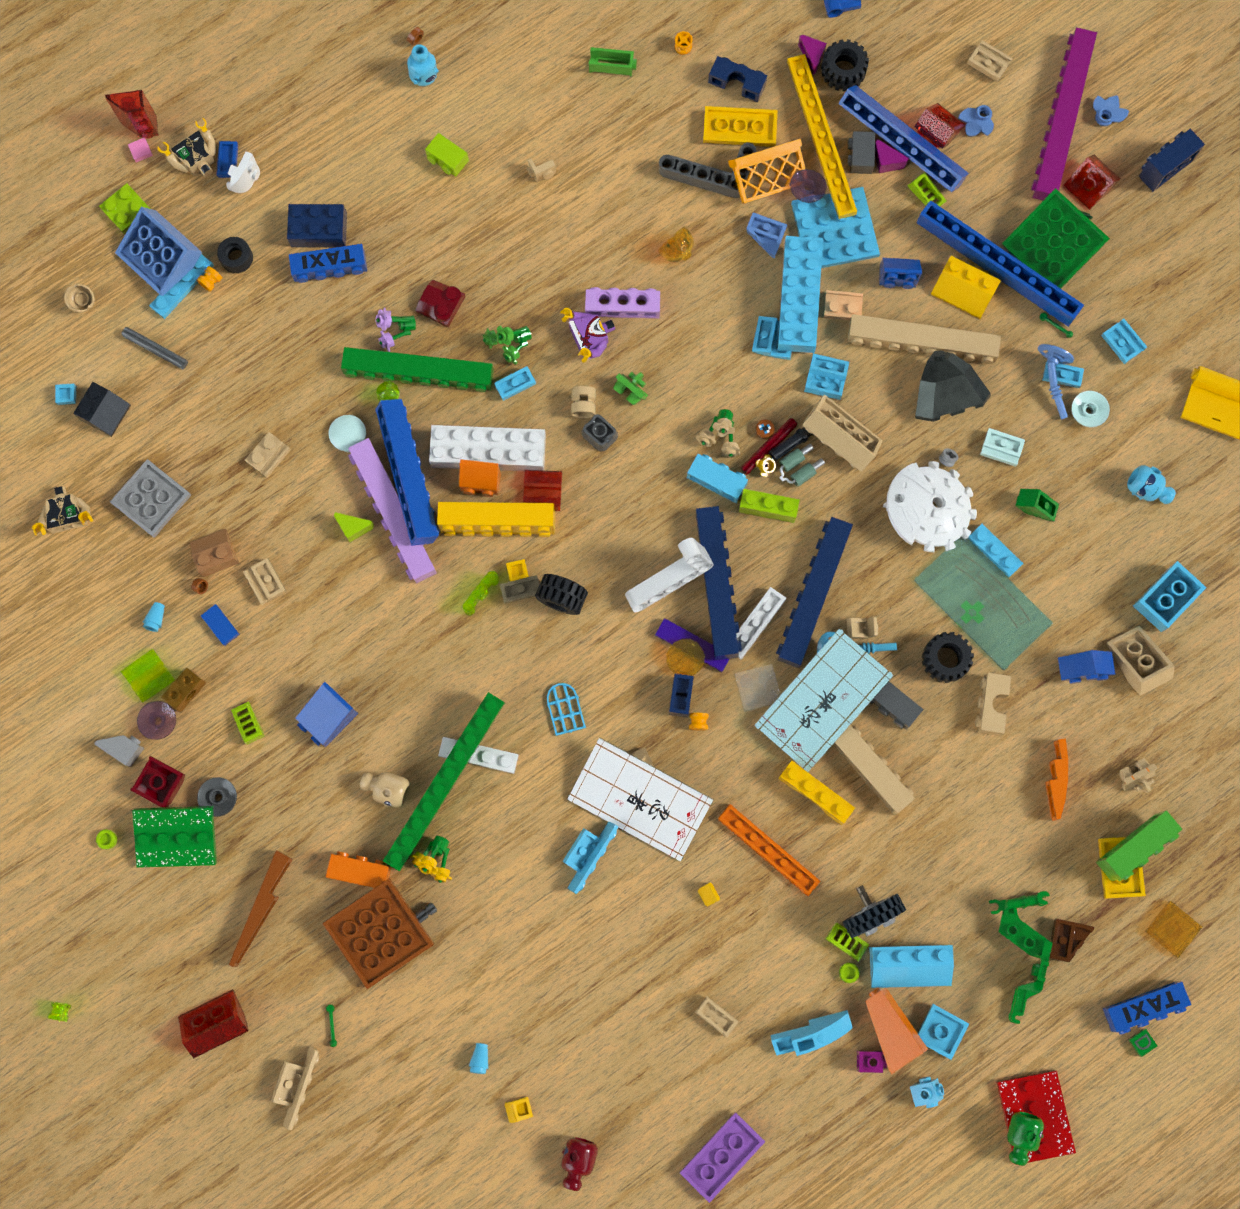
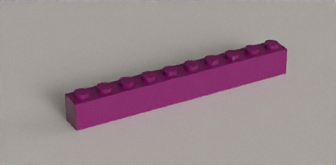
(1064, 114)

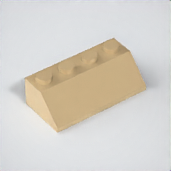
(842, 433)

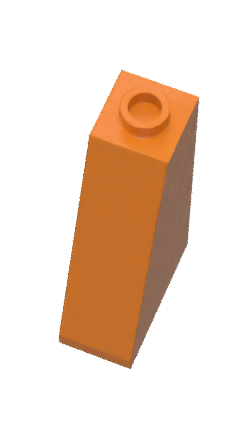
(894, 1031)

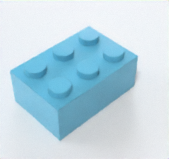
(1169, 596)

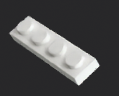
(759, 619)
(484, 756)

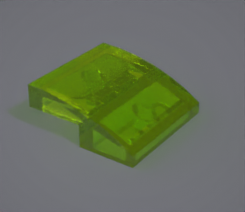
(147, 675)

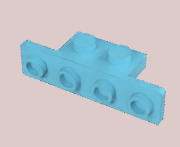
(586, 853)

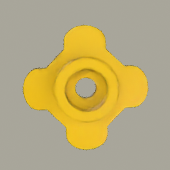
(771, 466)

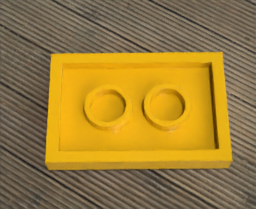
(1130, 887)

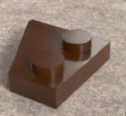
(1067, 939)

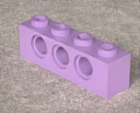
(631, 309)

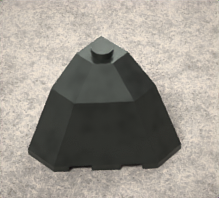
(948, 387)

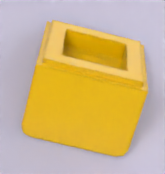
(708, 894)
(518, 1110)

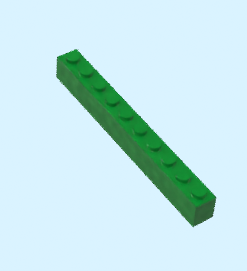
(444, 782)

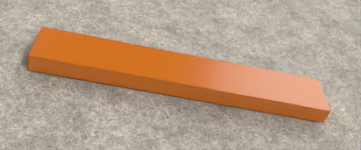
(768, 850)

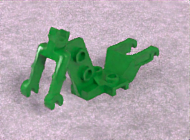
(1027, 940)

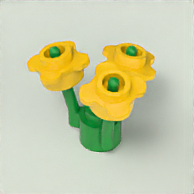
(428, 864)

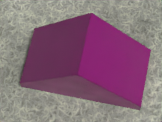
(813, 51)
(888, 158)

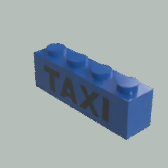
(328, 263)
(1146, 1007)

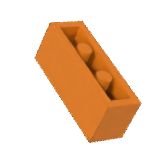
(357, 870)

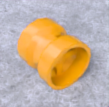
(210, 278)

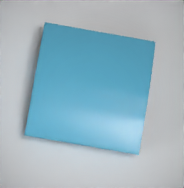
(767, 339)
(826, 376)

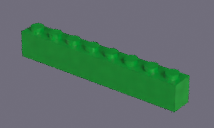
(417, 368)

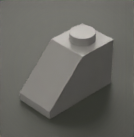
(122, 748)

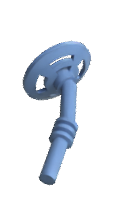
(1055, 356)

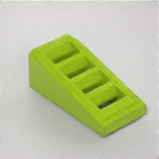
(913, 186)
(254, 736)
(830, 938)

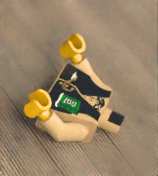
(193, 153)
(62, 513)

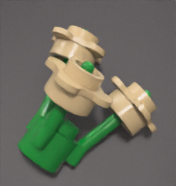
(724, 425)

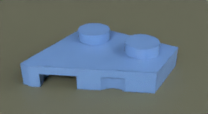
(766, 232)

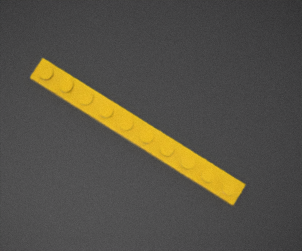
(822, 136)

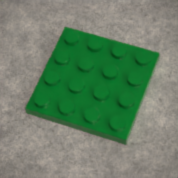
(1056, 239)

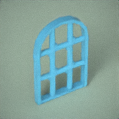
(562, 716)

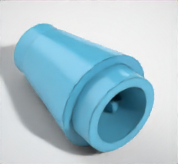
(154, 618)
(479, 1059)

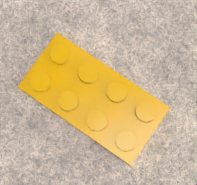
(740, 126)

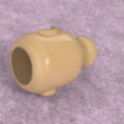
(387, 788)

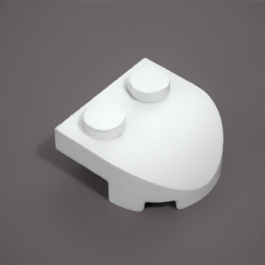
(243, 175)

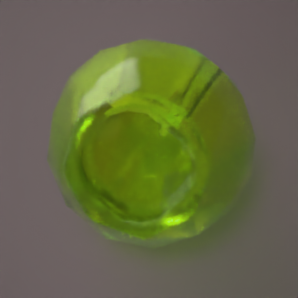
(387, 391)

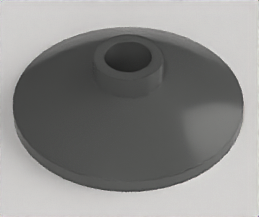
(213, 787)

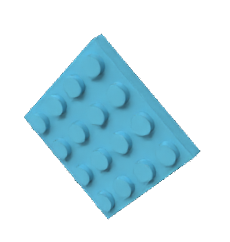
(843, 239)

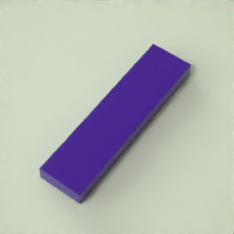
(671, 632)

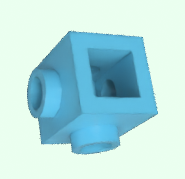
(927, 1092)

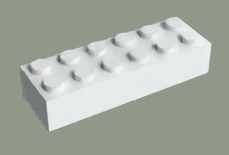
(509, 447)

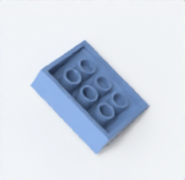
(157, 251)

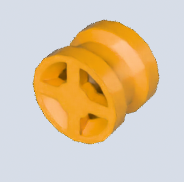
(683, 38)
(698, 721)

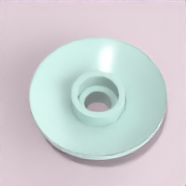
(1096, 403)

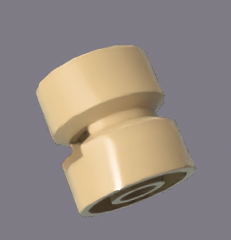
(583, 402)

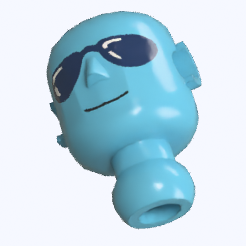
(422, 66)
(1150, 484)

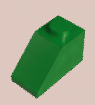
(1037, 504)

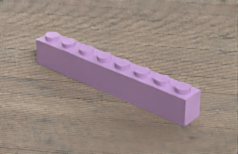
(389, 506)

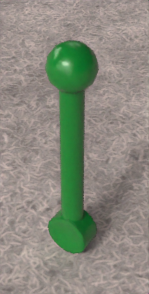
(1043, 316)
(330, 1008)

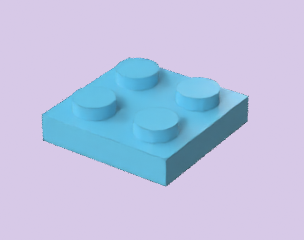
(942, 1031)

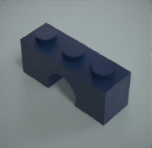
(725, 71)

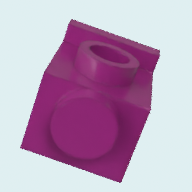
(863, 1059)

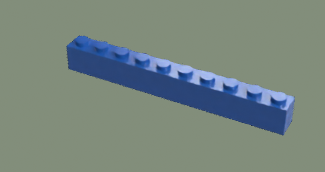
(999, 263)

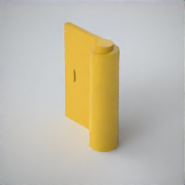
(1214, 402)

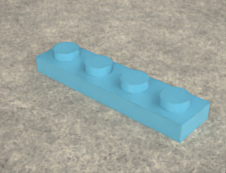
(166, 304)

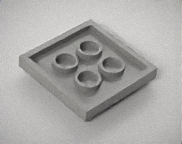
(150, 498)

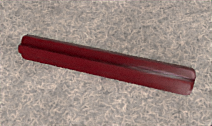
(771, 443)

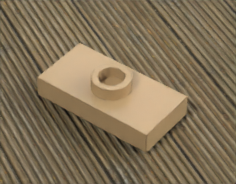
(716, 1016)

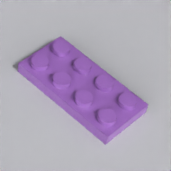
(722, 1157)

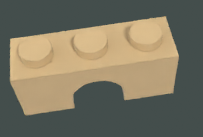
(989, 720)

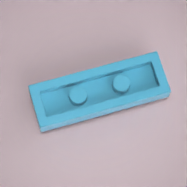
(995, 550)

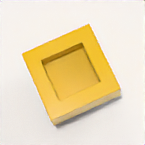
(517, 570)

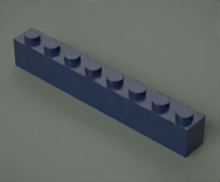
(717, 584)
(815, 592)

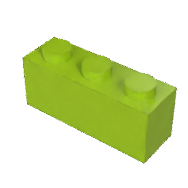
(769, 505)

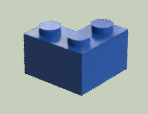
(1087, 665)

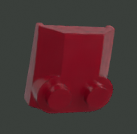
(440, 302)
(158, 782)

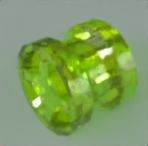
(59, 1011)

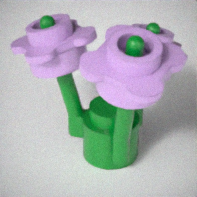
(384, 320)

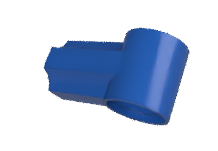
(836, 7)

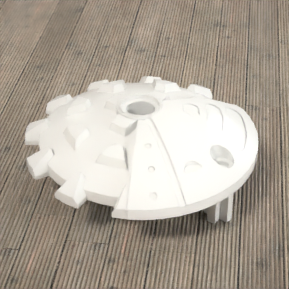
(913, 512)

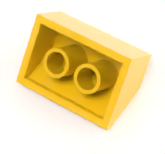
(965, 287)

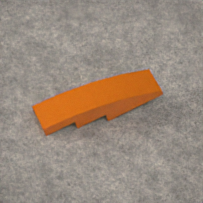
(1057, 787)

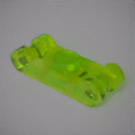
(480, 592)

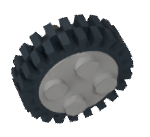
(873, 914)

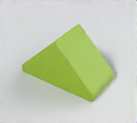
(353, 526)

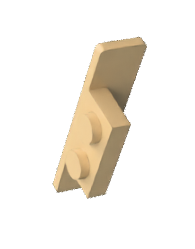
(292, 1086)

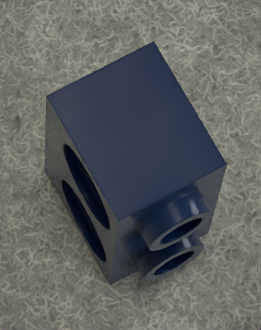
(681, 695)

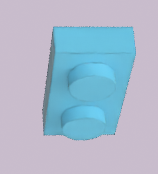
(1066, 375)
(515, 383)

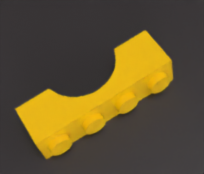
(817, 792)

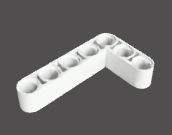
(693, 564)

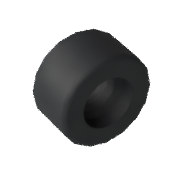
(231, 244)

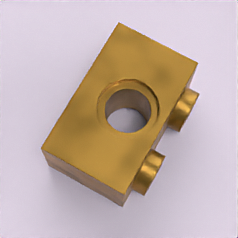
(183, 689)

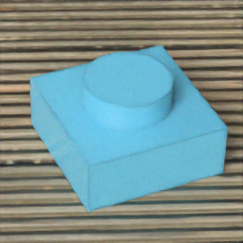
(65, 394)

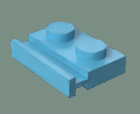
(1124, 341)

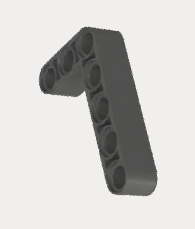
(712, 174)

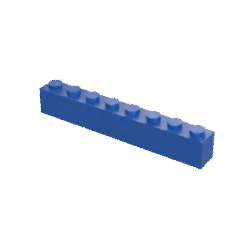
(903, 138)
(407, 472)

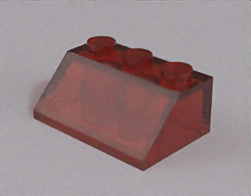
(134, 112)
(212, 1024)

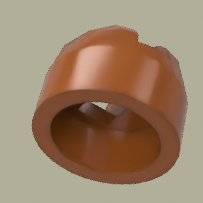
(203, 588)

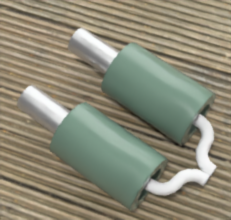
(803, 473)

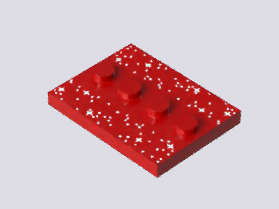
(1042, 1097)

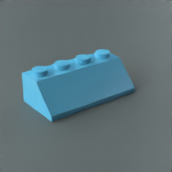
(911, 966)

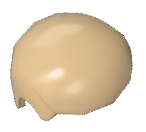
(79, 298)

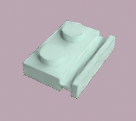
(1002, 447)

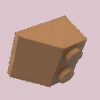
(213, 553)

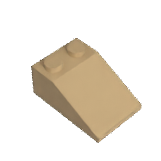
(1141, 660)

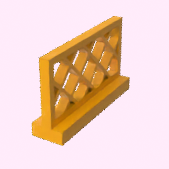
(760, 157)

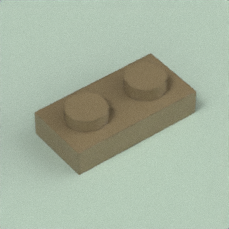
(519, 589)

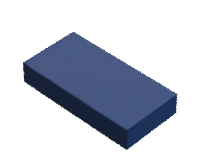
(226, 157)
(220, 625)

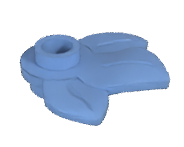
(1110, 109)
(976, 122)

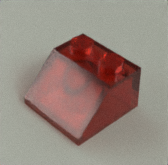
(939, 125)
(1091, 181)

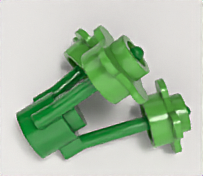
(506, 336)

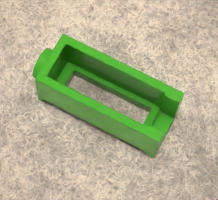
(614, 56)

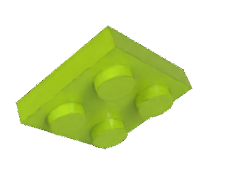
(123, 207)

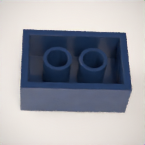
(1170, 159)
(317, 225)

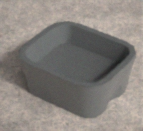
(599, 433)

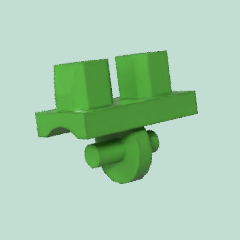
(624, 383)

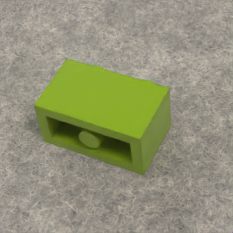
(447, 155)

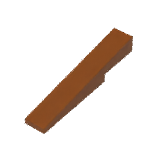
(262, 906)

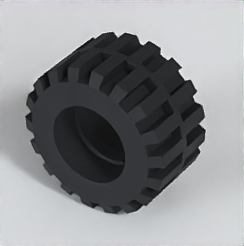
(847, 52)
(561, 594)
(959, 646)

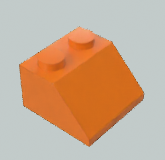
(479, 477)

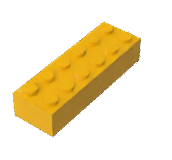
(496, 518)

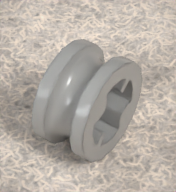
(948, 457)

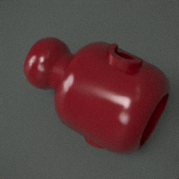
(578, 1161)

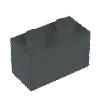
(862, 152)

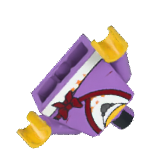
(588, 332)

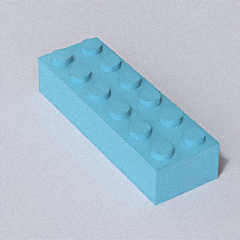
(800, 294)

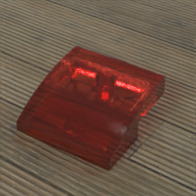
(543, 487)

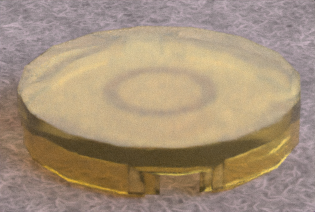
(685, 657)

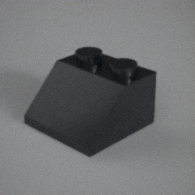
(101, 409)

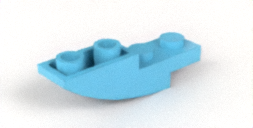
(817, 1034)

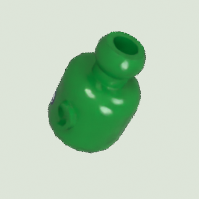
(1025, 1135)

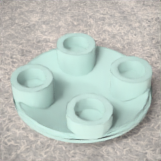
(346, 432)

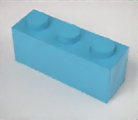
(717, 477)

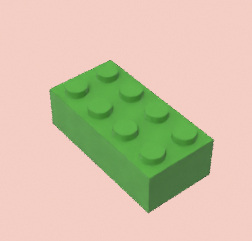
(1139, 845)

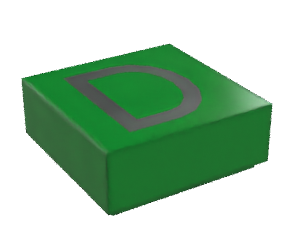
(1142, 1042)

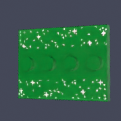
(174, 836)

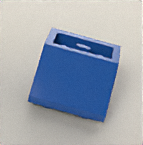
(899, 273)

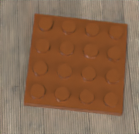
(378, 933)

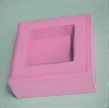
(140, 149)

